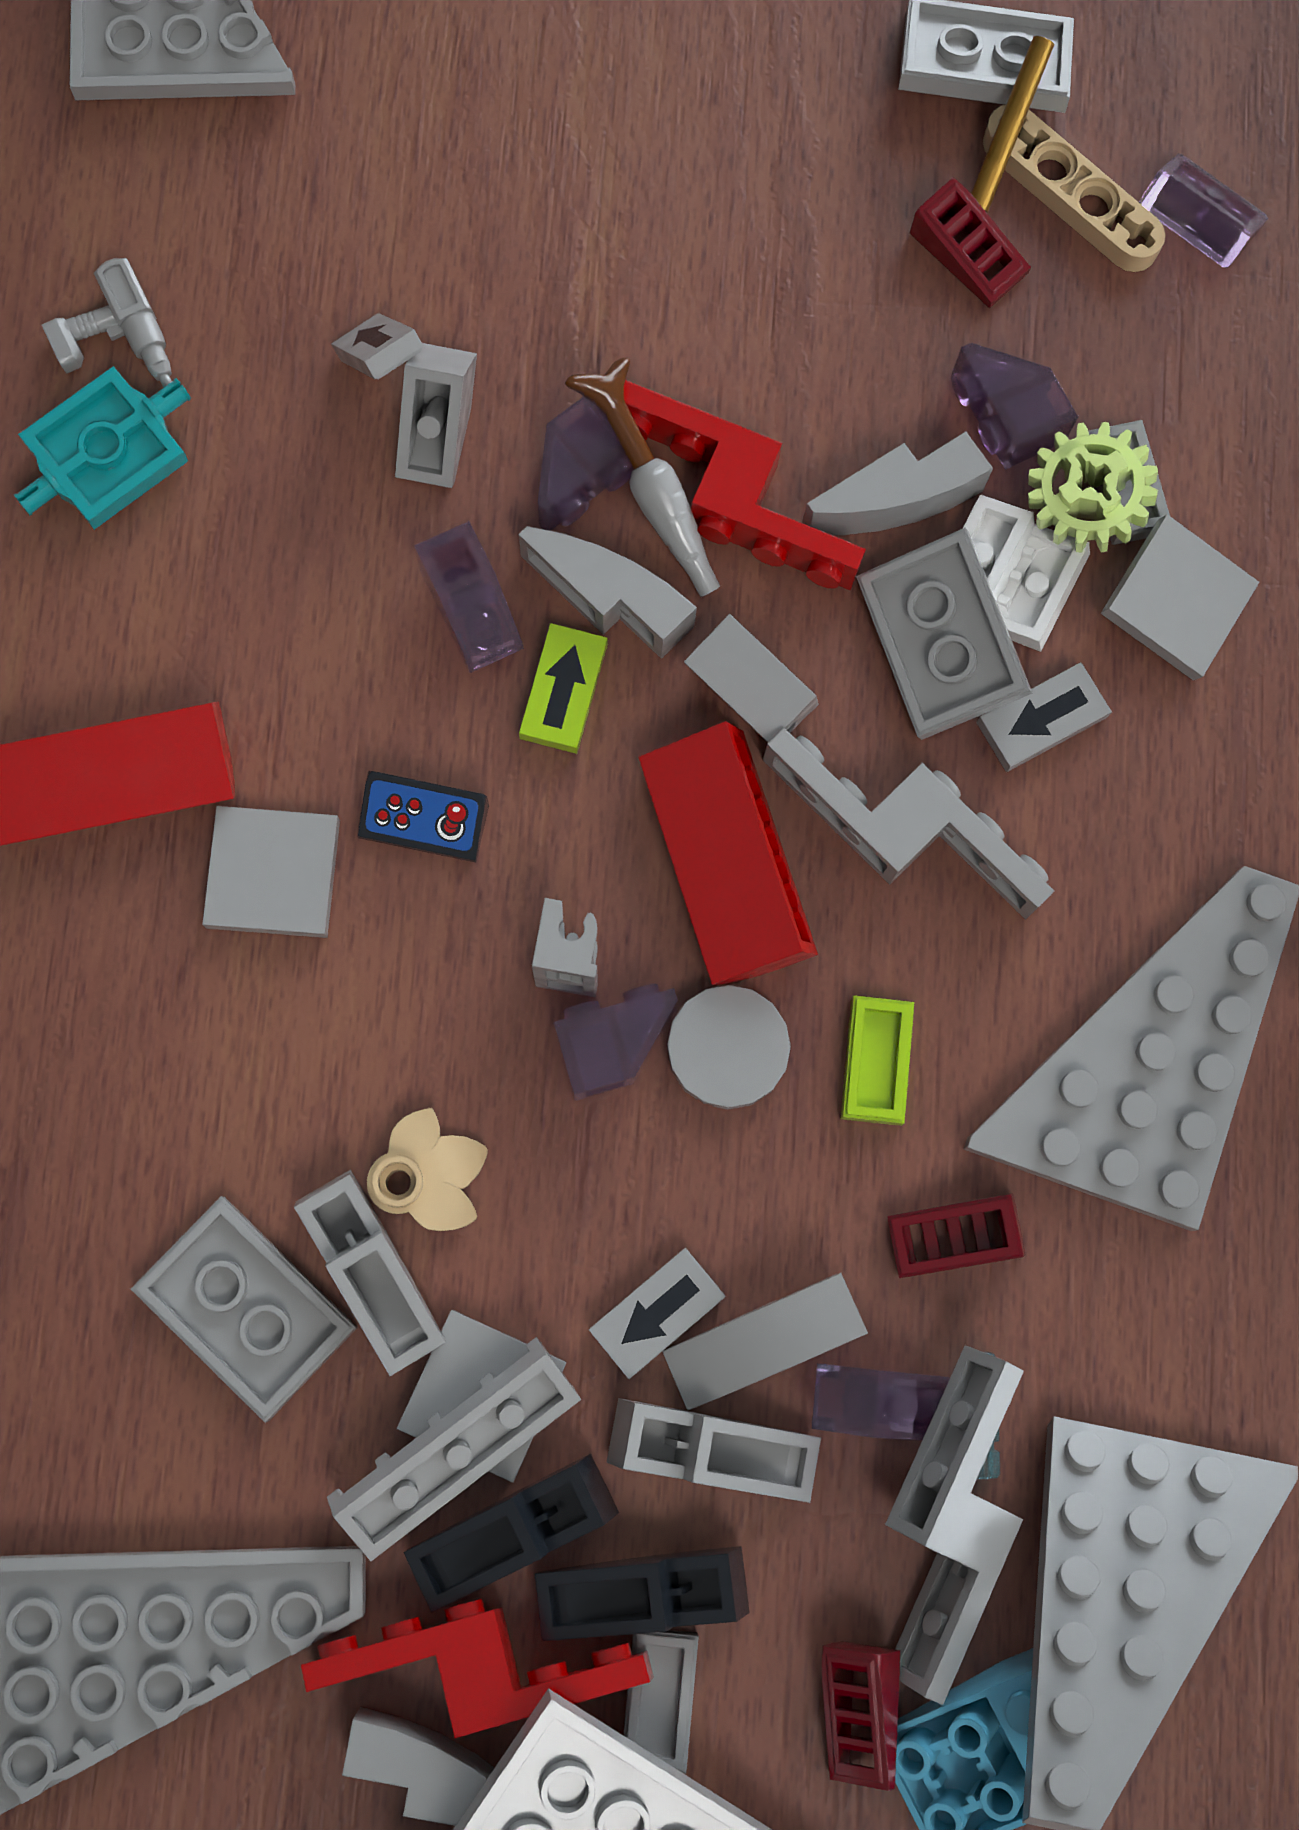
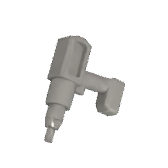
(126, 316)

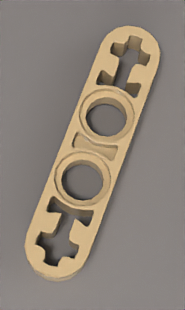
(1081, 180)

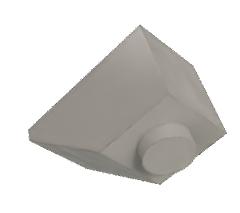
(434, 414)

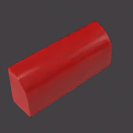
(114, 773)
(727, 855)

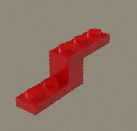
(734, 486)
(477, 1667)

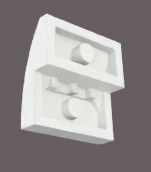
(1024, 568)

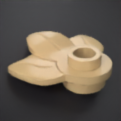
(437, 1173)

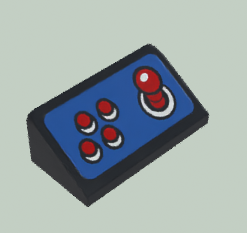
(422, 816)

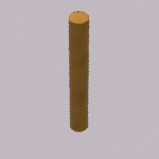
(1012, 120)

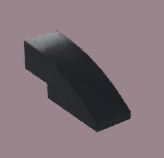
(511, 1533)
(642, 1594)

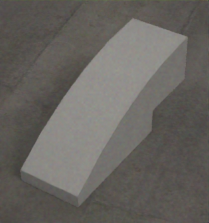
(901, 489)
(609, 588)
(369, 1272)
(765, 1341)
(713, 1450)
(435, 1769)

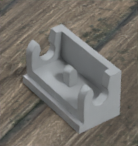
(751, 680)
(562, 962)

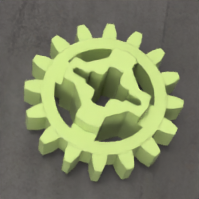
(1099, 462)

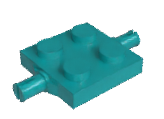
(103, 447)

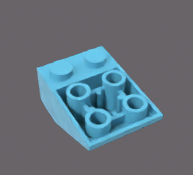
(967, 1758)

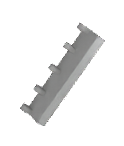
(453, 1451)

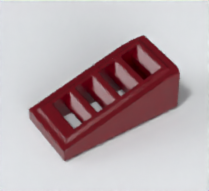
(982, 230)
(1009, 1226)
(882, 1691)

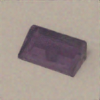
(1202, 210)

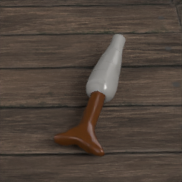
(652, 480)

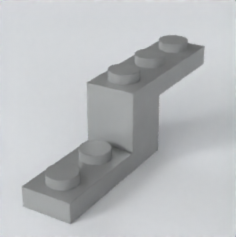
(908, 822)
(961, 1527)

